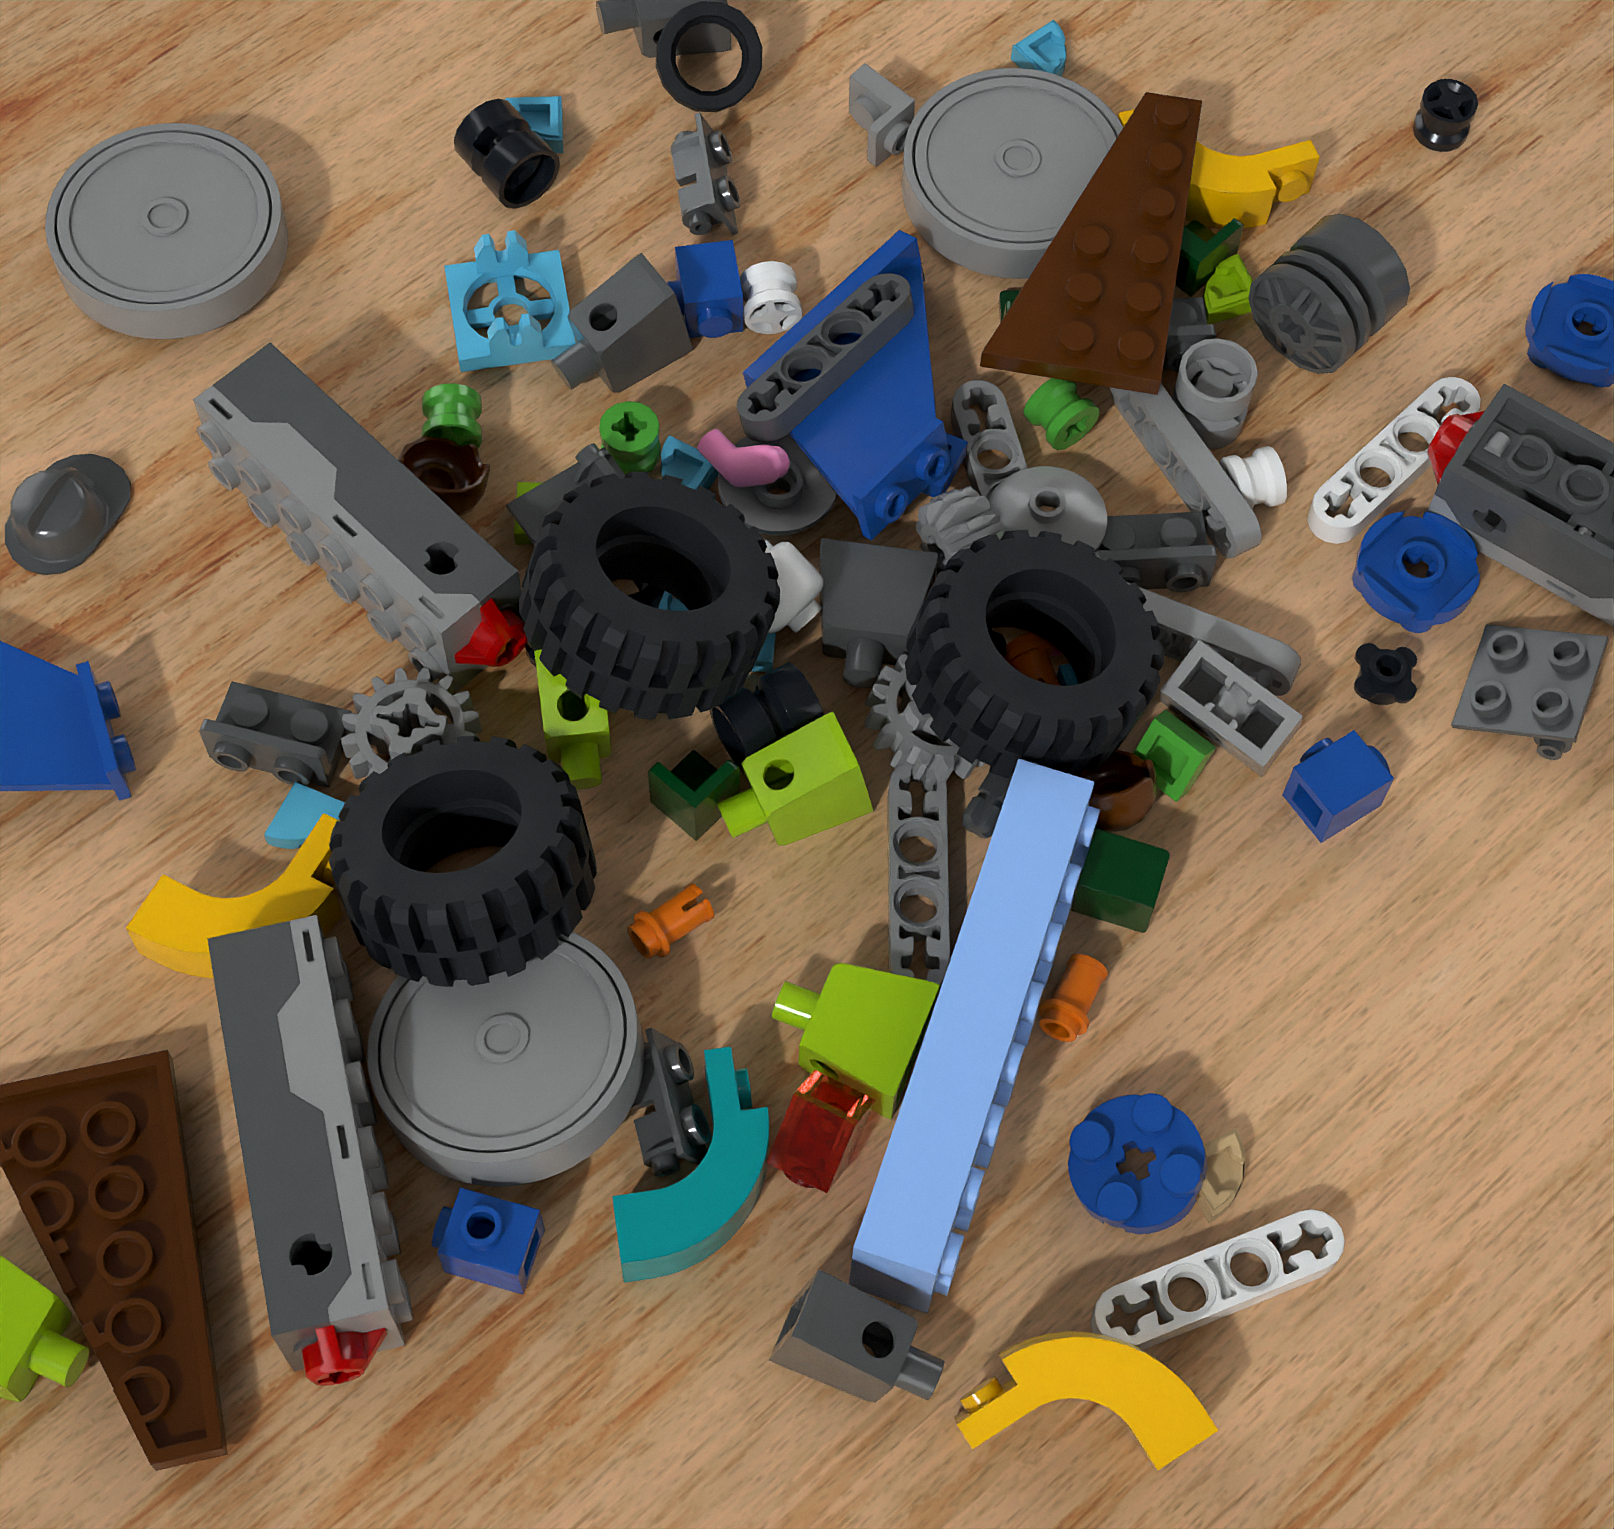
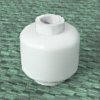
(798, 585)

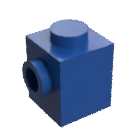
(708, 289)
(1337, 784)
(488, 1240)

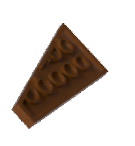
(1109, 276)
(113, 1210)

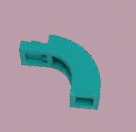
(695, 1217)

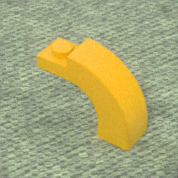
(1245, 185)
(178, 920)
(1093, 1368)

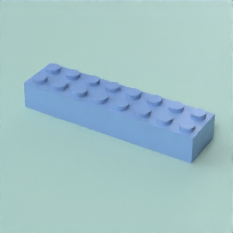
(975, 1040)

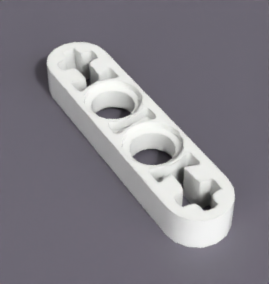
(1389, 455)
(1213, 1273)

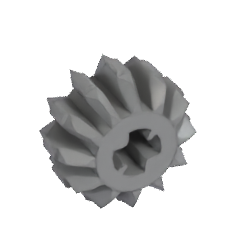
(954, 522)

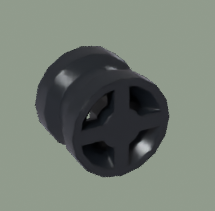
(1445, 115)

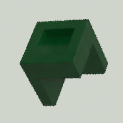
(1203, 252)
(692, 791)
(1120, 881)

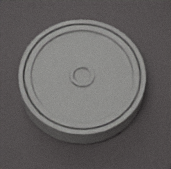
(1002, 165)
(167, 230)
(510, 1071)

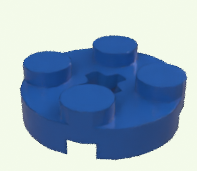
(1556, 341)
(1410, 599)
(1120, 1199)

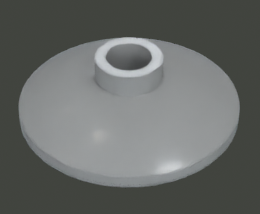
(1078, 505)
(803, 506)

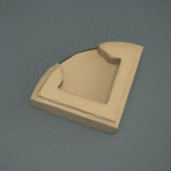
(1223, 1174)

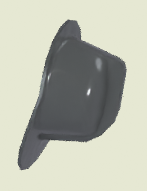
(65, 512)

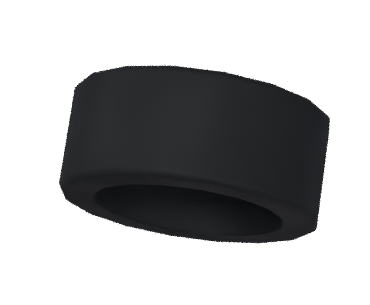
(749, 43)

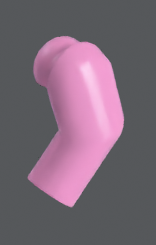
(743, 465)

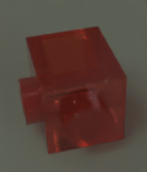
(820, 1132)

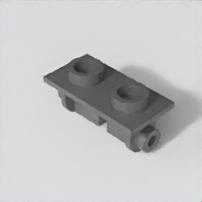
(703, 158)
(678, 1125)

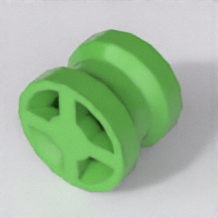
(1061, 412)
(453, 413)
(635, 452)

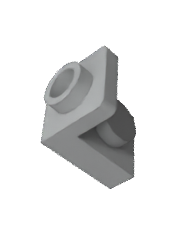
(880, 110)

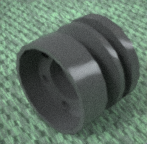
(1329, 293)

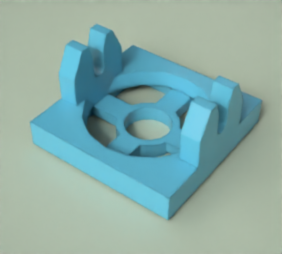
(505, 342)

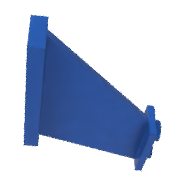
(880, 428)
(58, 728)

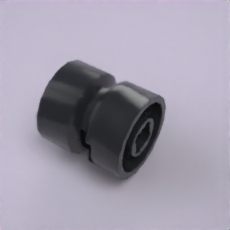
(506, 153)
(761, 717)

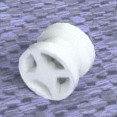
(770, 297)
(1258, 477)

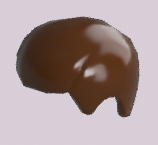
(448, 471)
(1122, 790)

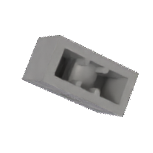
(1230, 708)

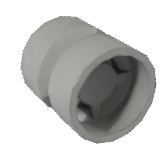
(1215, 389)

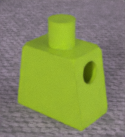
(573, 729)
(800, 785)
(861, 1028)
(32, 1335)

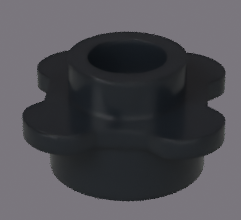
(1383, 689)

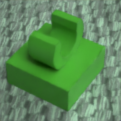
(1175, 753)

